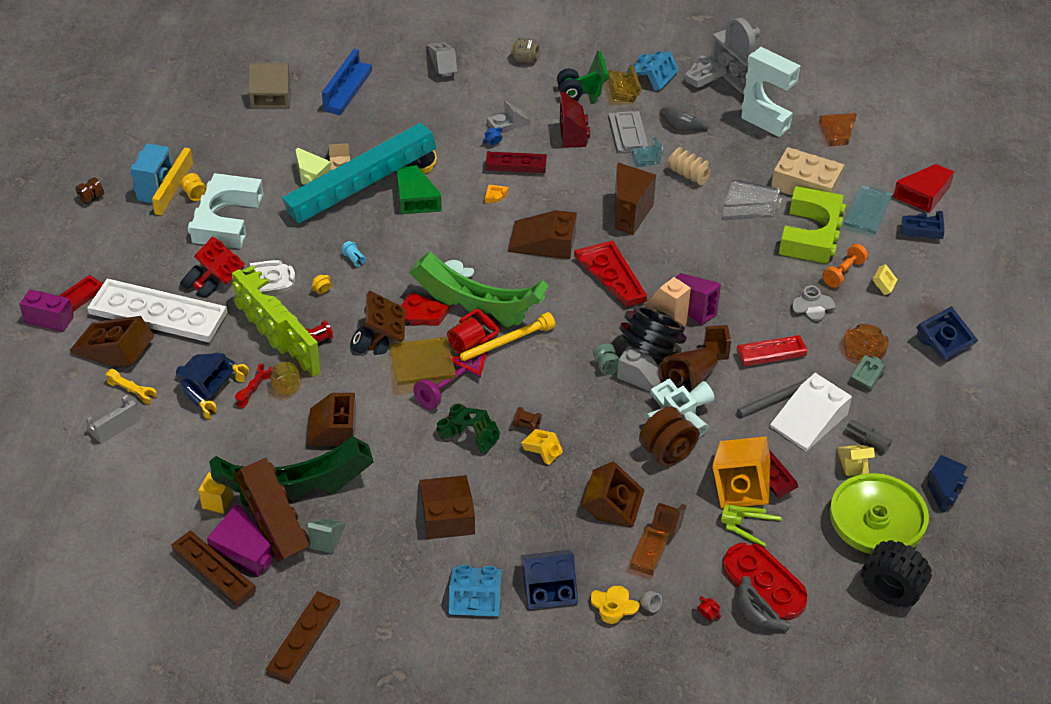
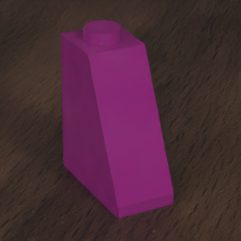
(703, 297)
(241, 542)

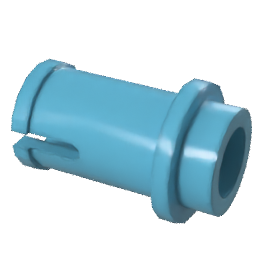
(350, 249)

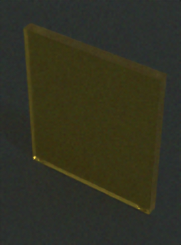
(422, 360)

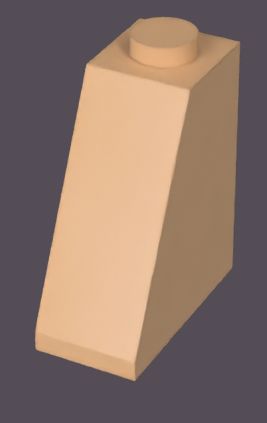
(672, 299)

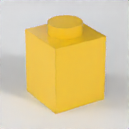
(215, 496)

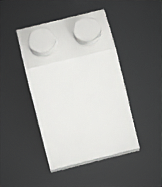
(812, 412)

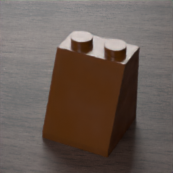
(632, 197)

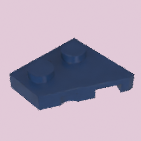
(923, 226)

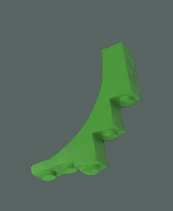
(453, 288)

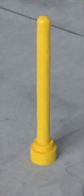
(544, 322)

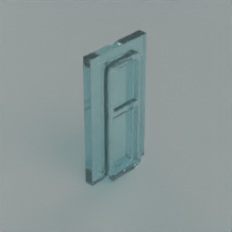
(868, 209)

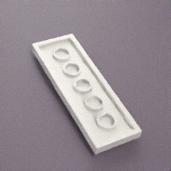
(158, 309)

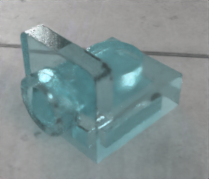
(648, 155)

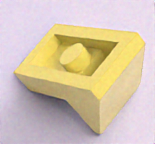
(855, 459)

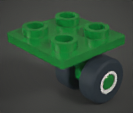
(592, 83)

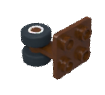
(386, 319)

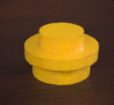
(321, 284)

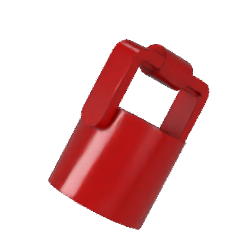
(470, 332)

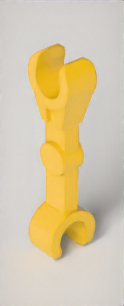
(142, 392)

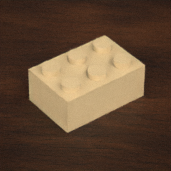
(806, 171)

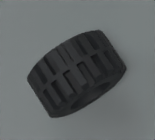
(896, 573)

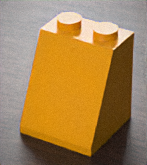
(742, 471)

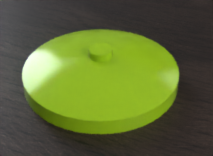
(877, 510)

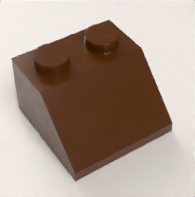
(613, 495)

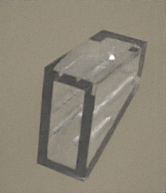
(750, 201)

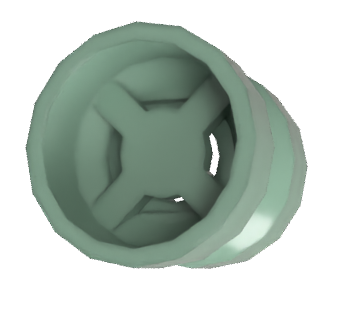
(607, 358)

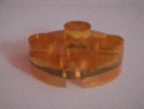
(855, 338)

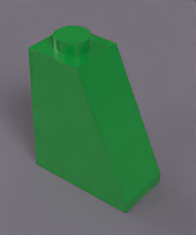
(417, 192)

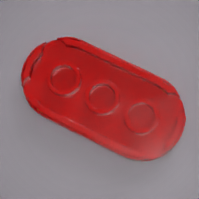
(768, 576)

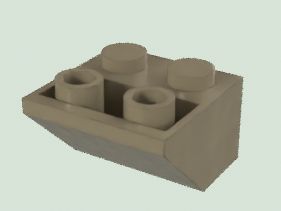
(269, 85)

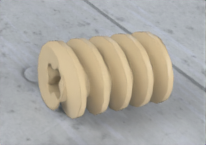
(689, 166)

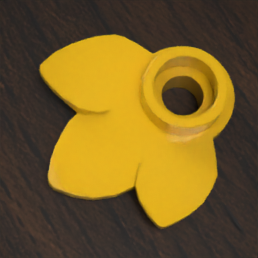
(614, 604)

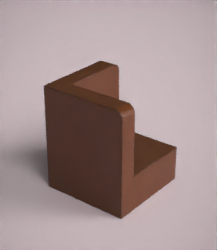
(718, 340)
(668, 518)

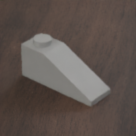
(443, 58)

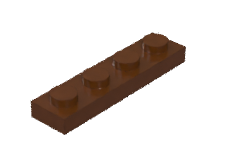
(213, 568)
(303, 637)

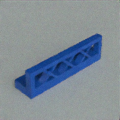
(345, 83)

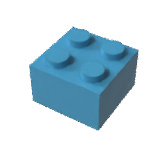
(150, 170)

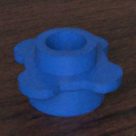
(493, 136)

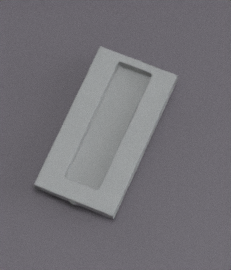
(627, 131)

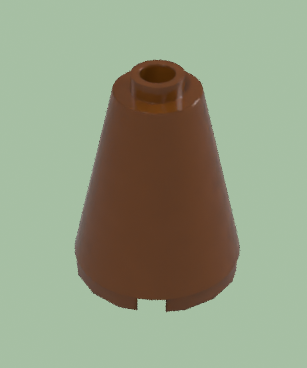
(688, 367)

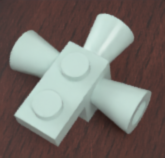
(669, 395)

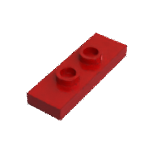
(771, 350)

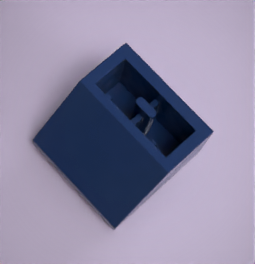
(549, 579)

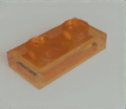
(649, 551)

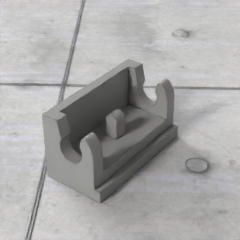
(114, 422)

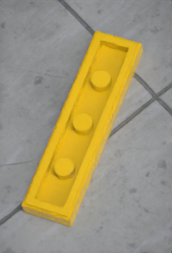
(172, 181)

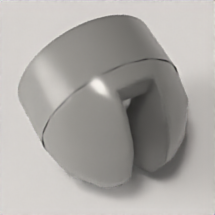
(651, 601)

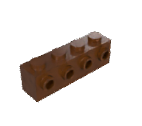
(272, 509)

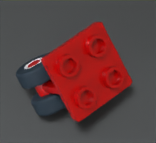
(218, 261)

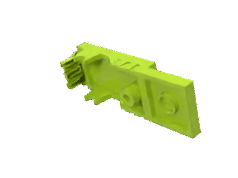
(274, 320)

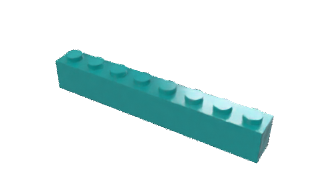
(359, 173)

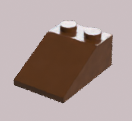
(545, 234)
(114, 341)
(447, 507)

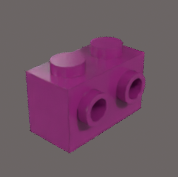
(46, 310)

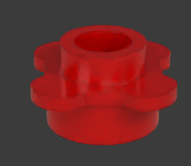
(709, 608)

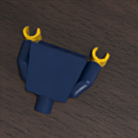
(205, 375)

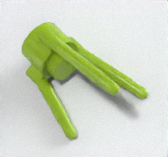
(734, 515)

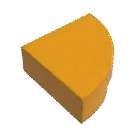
(495, 193)

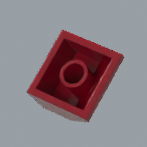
(573, 122)

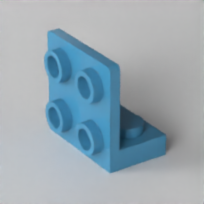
(658, 66)
(475, 591)

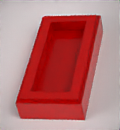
(82, 291)

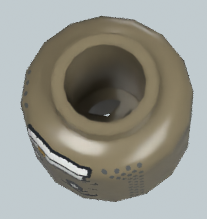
(525, 50)

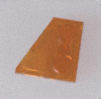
(838, 128)

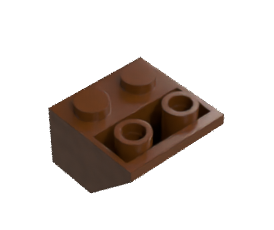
(332, 420)

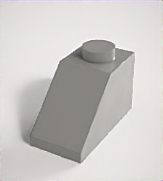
(638, 369)

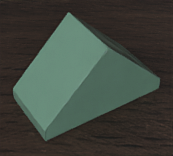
(325, 534)

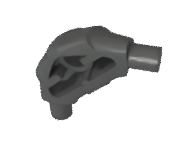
(683, 121)
(756, 609)

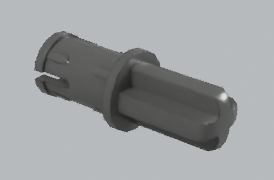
(869, 436)

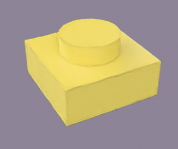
(884, 279)

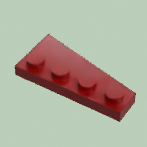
(612, 271)

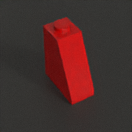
(924, 187)

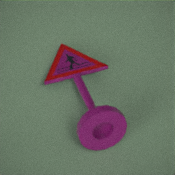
(428, 393)

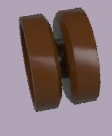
(669, 436)

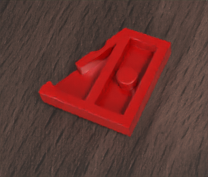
(422, 310)

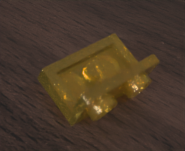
(624, 85)

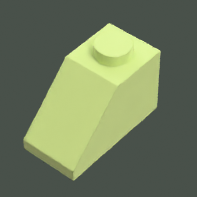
(311, 166)

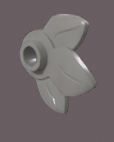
(813, 303)

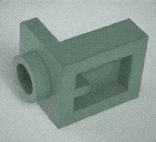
(868, 371)

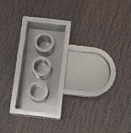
(732, 51)

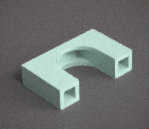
(756, 105)
(223, 192)

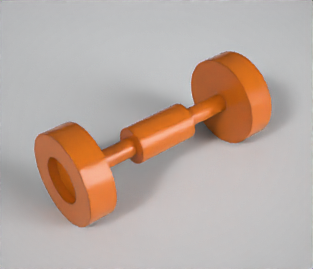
(833, 276)

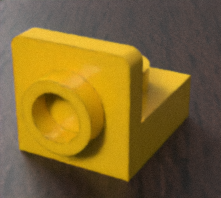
(544, 443)

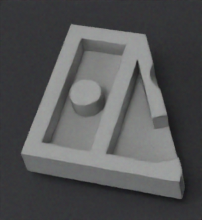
(704, 72)

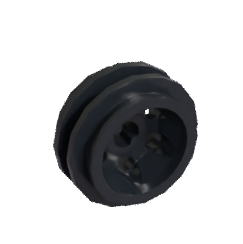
(652, 332)

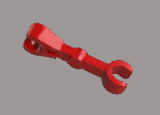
(244, 395)

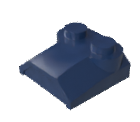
(946, 334)

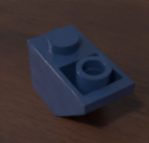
(945, 480)

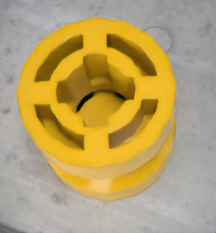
(193, 186)

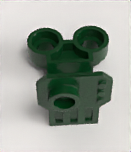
(485, 429)

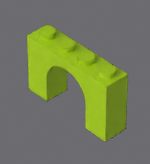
(814, 244)

